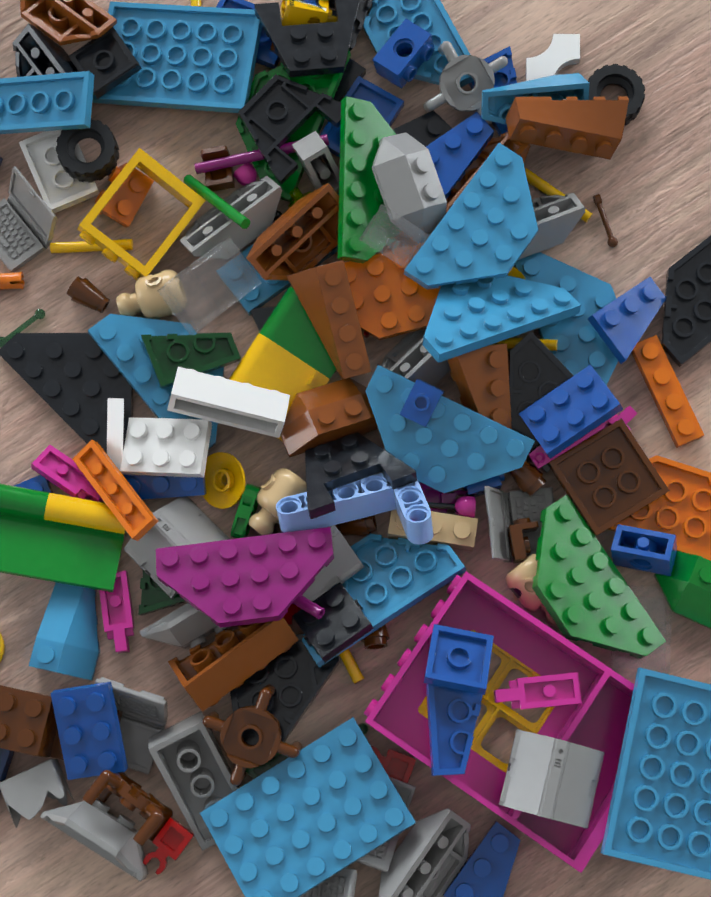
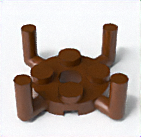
(260, 720)
(132, 797)

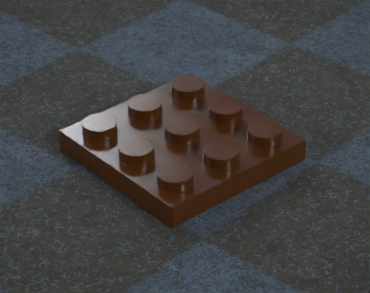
(608, 477)

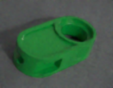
(246, 508)

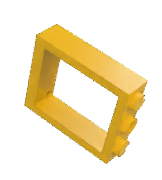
(164, 179)

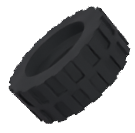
(626, 79)
(92, 170)

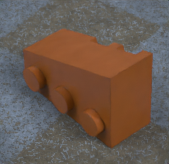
(484, 381)

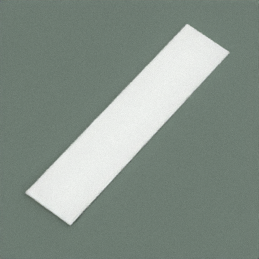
(115, 430)

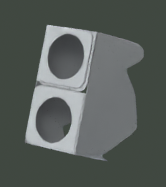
(28, 789)

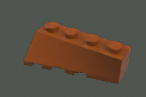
(569, 124)
(331, 308)
(231, 660)

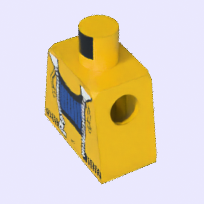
(306, 12)

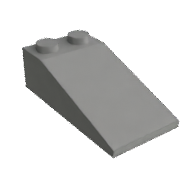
(193, 770)

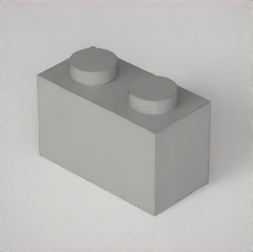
(317, 161)

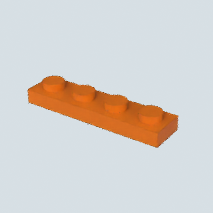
(666, 391)
(115, 490)

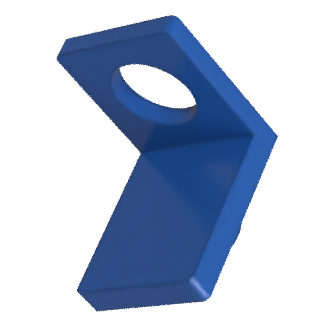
(421, 402)

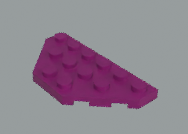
(247, 576)

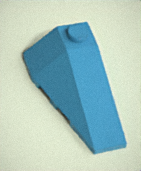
(498, 100)
(68, 633)

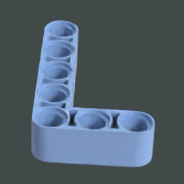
(361, 500)

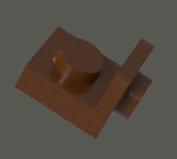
(518, 544)

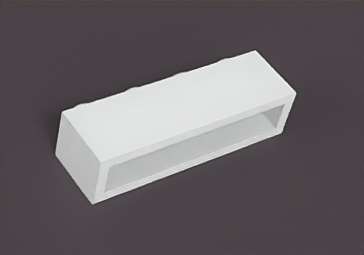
(228, 402)

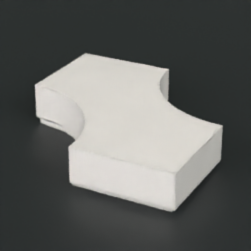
(562, 52)

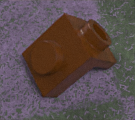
(221, 178)

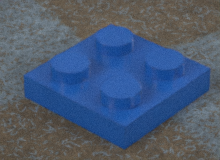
(459, 659)

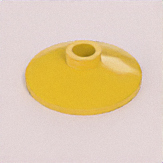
(223, 480)

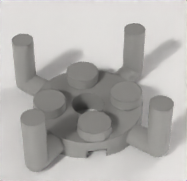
(450, 80)

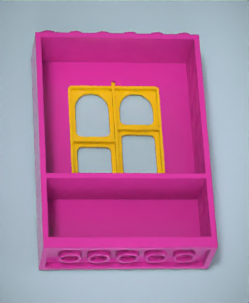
(535, 651)

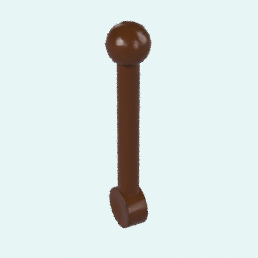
(612, 241)

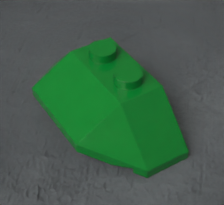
(689, 588)

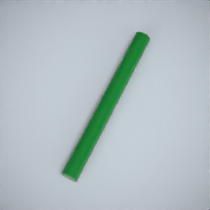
(217, 202)

